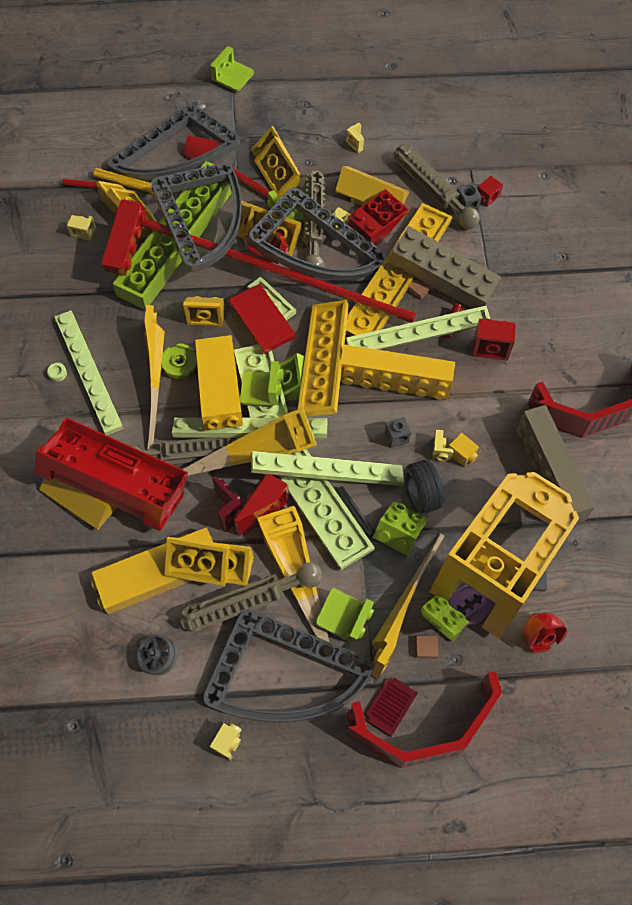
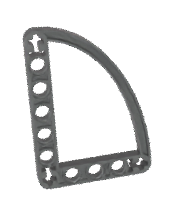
(188, 114)
(220, 173)
(306, 267)
(293, 643)

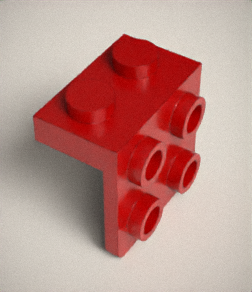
(278, 241)

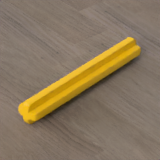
(122, 180)

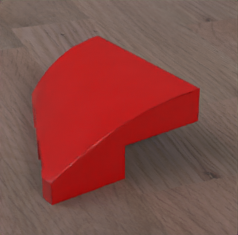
(198, 146)

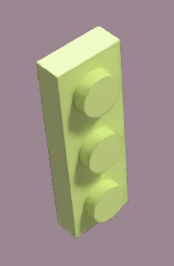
(284, 307)

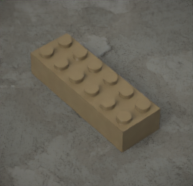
(443, 268)
(552, 458)

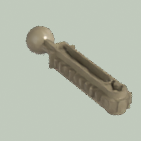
(435, 185)
(314, 234)
(187, 450)
(247, 598)

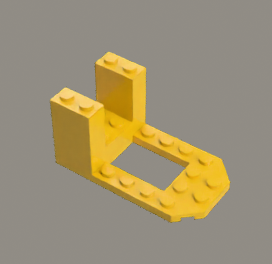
(492, 568)

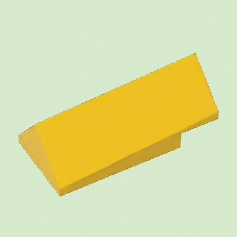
(276, 163)
(364, 187)
(113, 193)
(253, 214)
(78, 503)
(208, 561)

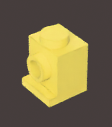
(81, 227)
(226, 740)

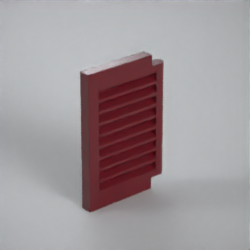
(390, 705)

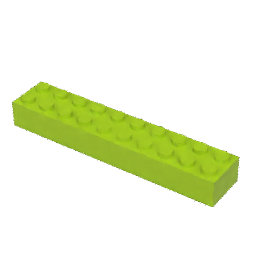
(158, 254)

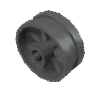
(156, 654)

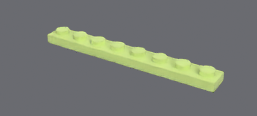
(420, 330)
(89, 373)
(194, 428)
(326, 468)

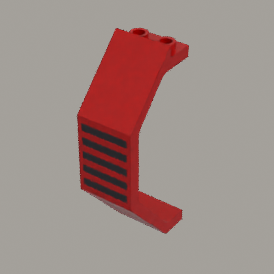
(577, 421)
(360, 733)

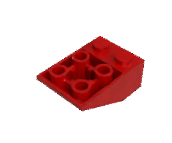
(378, 217)
(268, 498)

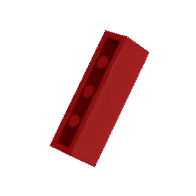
(123, 237)

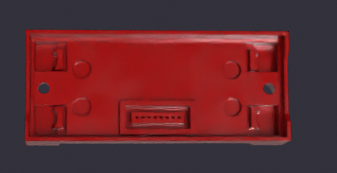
(112, 472)

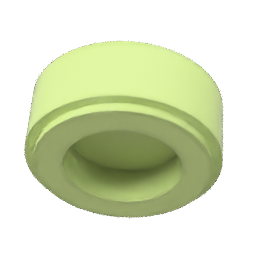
(57, 372)

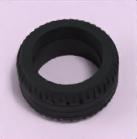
(424, 486)

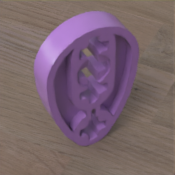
(478, 612)

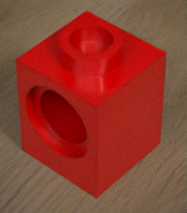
(490, 190)

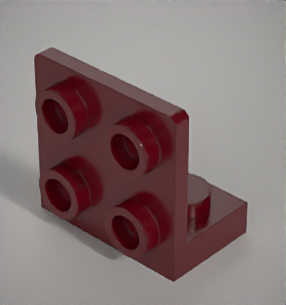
(231, 504)

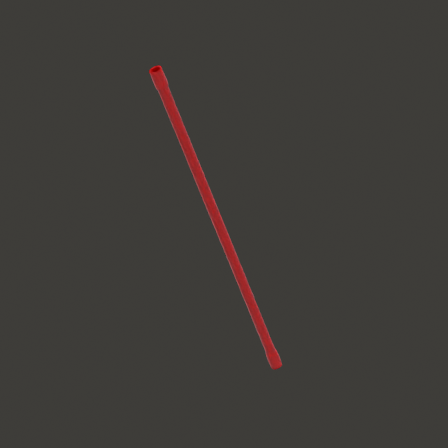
(400, 313)

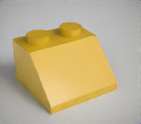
(204, 311)

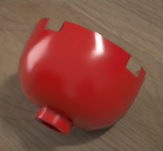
(543, 630)

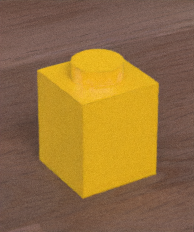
(464, 450)

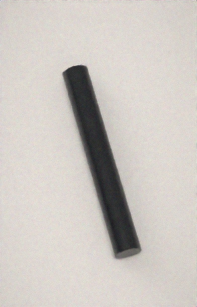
(355, 511)

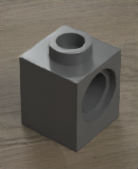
(469, 195)
(397, 432)

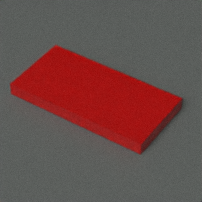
(262, 318)

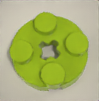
(183, 370)

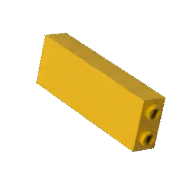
(218, 383)
(138, 577)

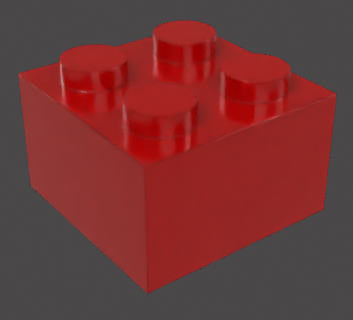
(494, 339)

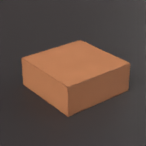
(419, 288)
(427, 646)

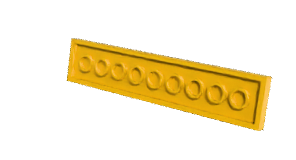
(391, 282)

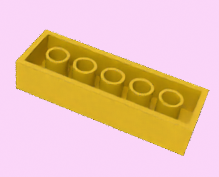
(396, 372)

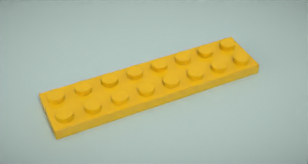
(322, 359)

